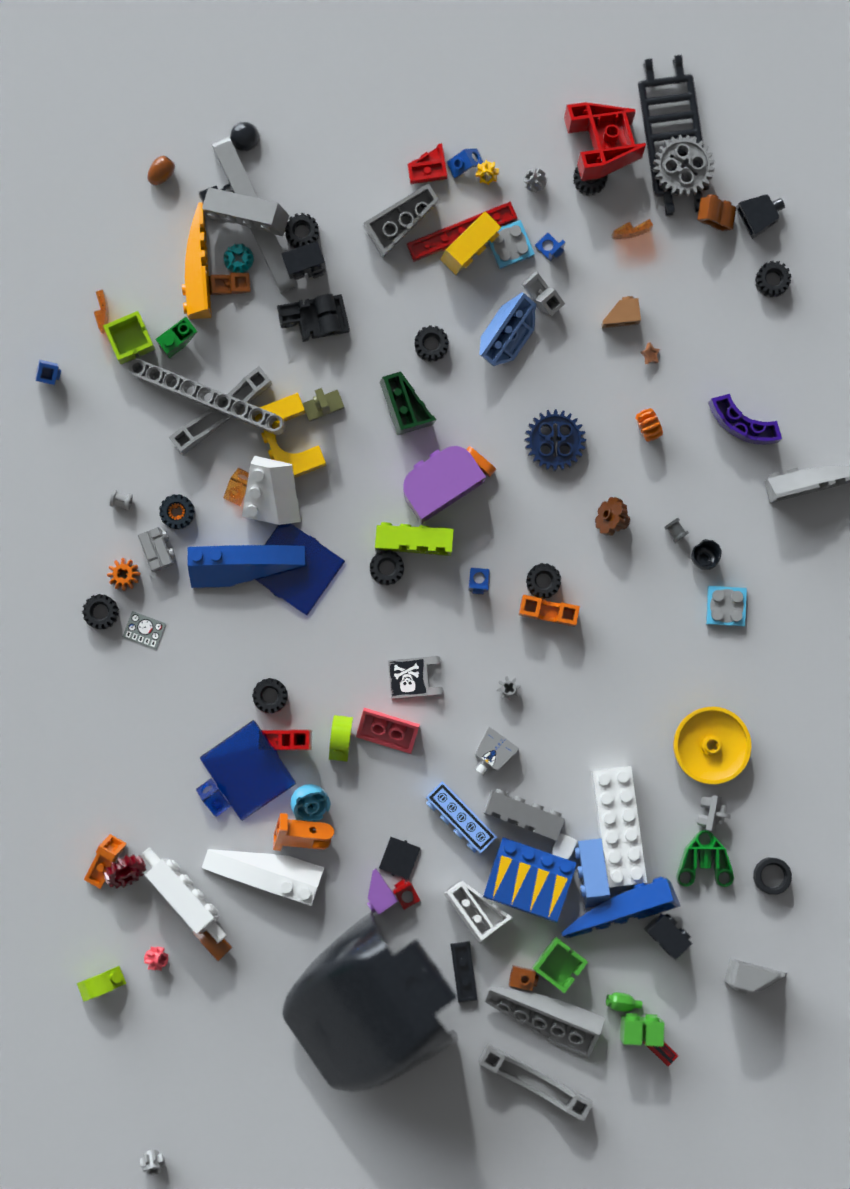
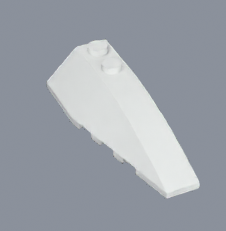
(269, 872)

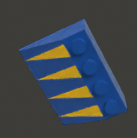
(529, 880)

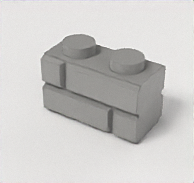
(156, 549)

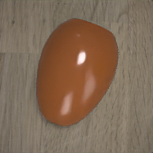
(160, 170)

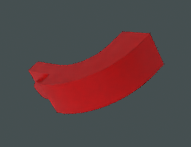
(289, 739)

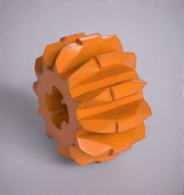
(649, 424)
(120, 580)

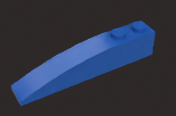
(240, 563)
(635, 903)

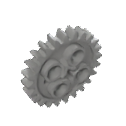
(673, 179)

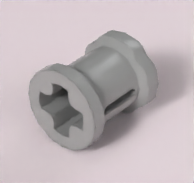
(125, 504)

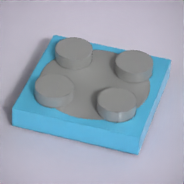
(511, 245)
(726, 606)

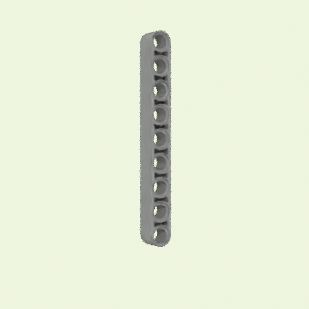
(241, 185)
(200, 391)

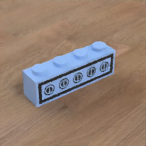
(461, 817)

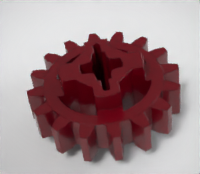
(124, 871)

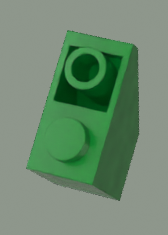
(176, 337)

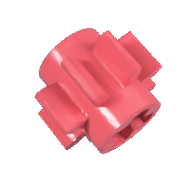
(156, 958)

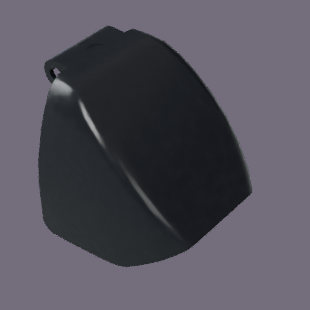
(367, 1010)

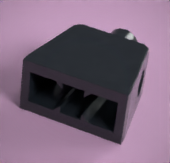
(759, 213)

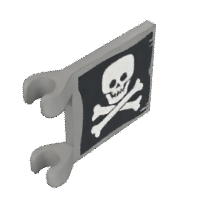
(410, 677)

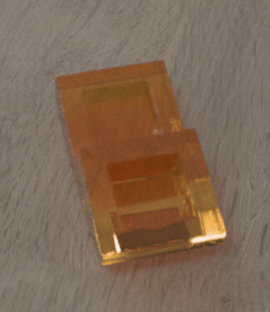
(627, 231)
(101, 315)

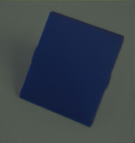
(304, 584)
(247, 770)

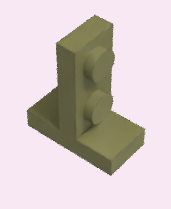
(323, 404)

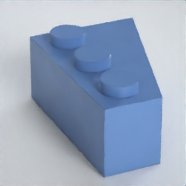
(592, 872)

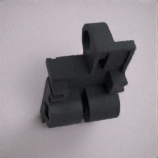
(318, 316)

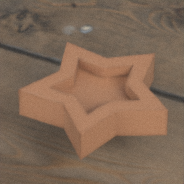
(650, 353)

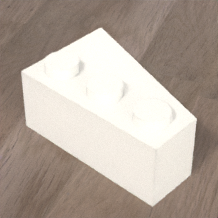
(475, 911)

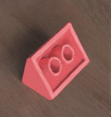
(387, 730)

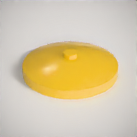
(712, 745)

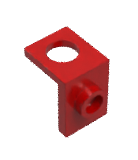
(400, 888)

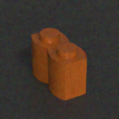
(717, 213)

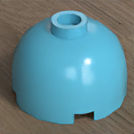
(310, 803)

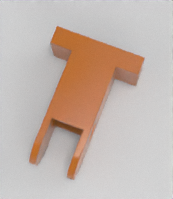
(301, 834)

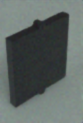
(399, 858)

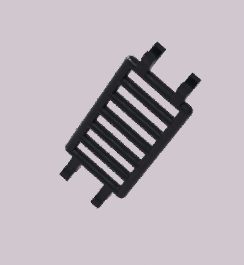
(648, 120)

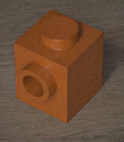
(523, 978)

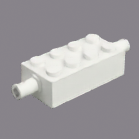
(182, 896)

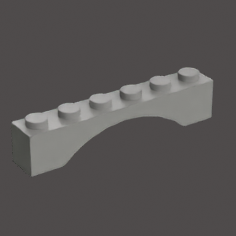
(202, 426)
(536, 1082)

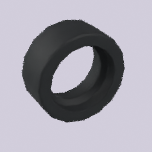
(770, 890)

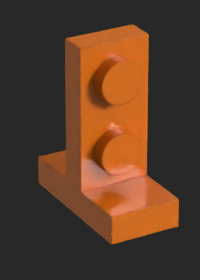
(106, 854)

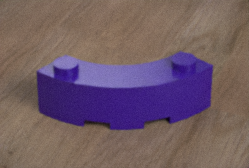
(741, 426)

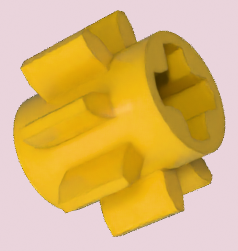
(487, 177)

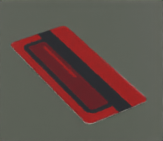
(664, 1053)

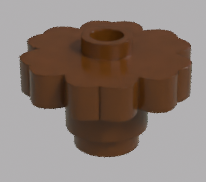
(612, 516)

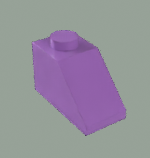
(380, 894)

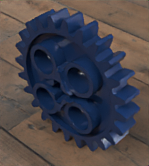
(572, 440)

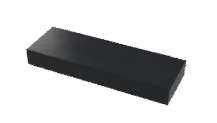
(463, 971)

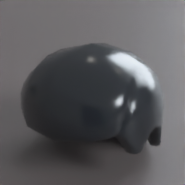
(244, 136)
(706, 554)

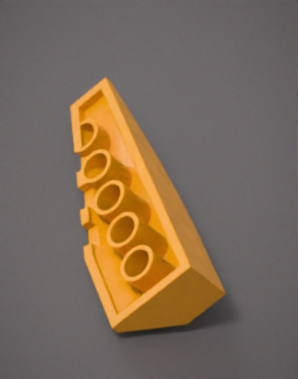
(196, 270)

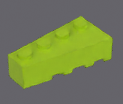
(414, 539)

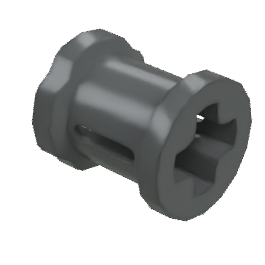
(676, 530)

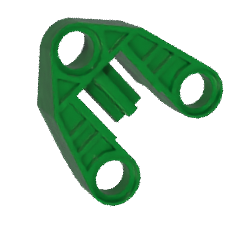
(689, 859)

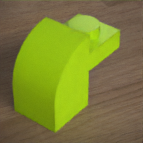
(340, 738)
(101, 983)

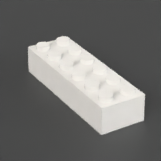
(619, 826)

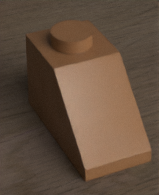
(624, 313)

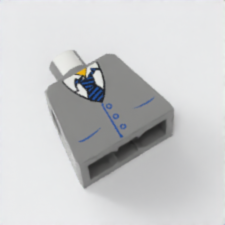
(494, 751)

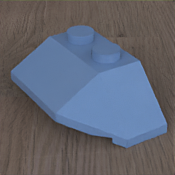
(508, 330)

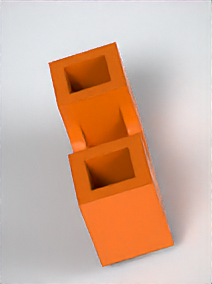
(549, 611)

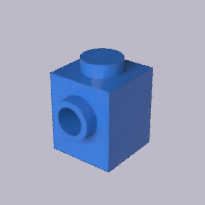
(47, 372)

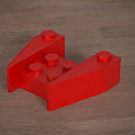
(609, 135)

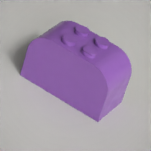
(441, 481)

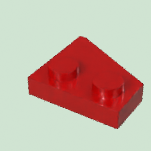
(428, 167)

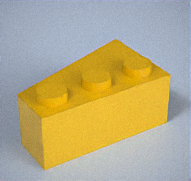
(470, 243)

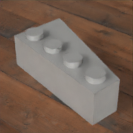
(246, 210)
(396, 221)

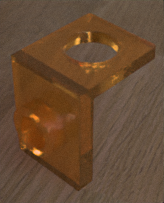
(236, 487)

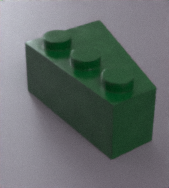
(404, 405)

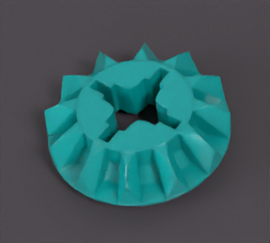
(238, 267)

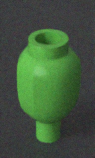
(622, 1002)

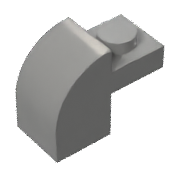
(545, 297)

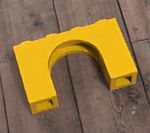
(302, 462)

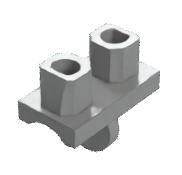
(710, 821)

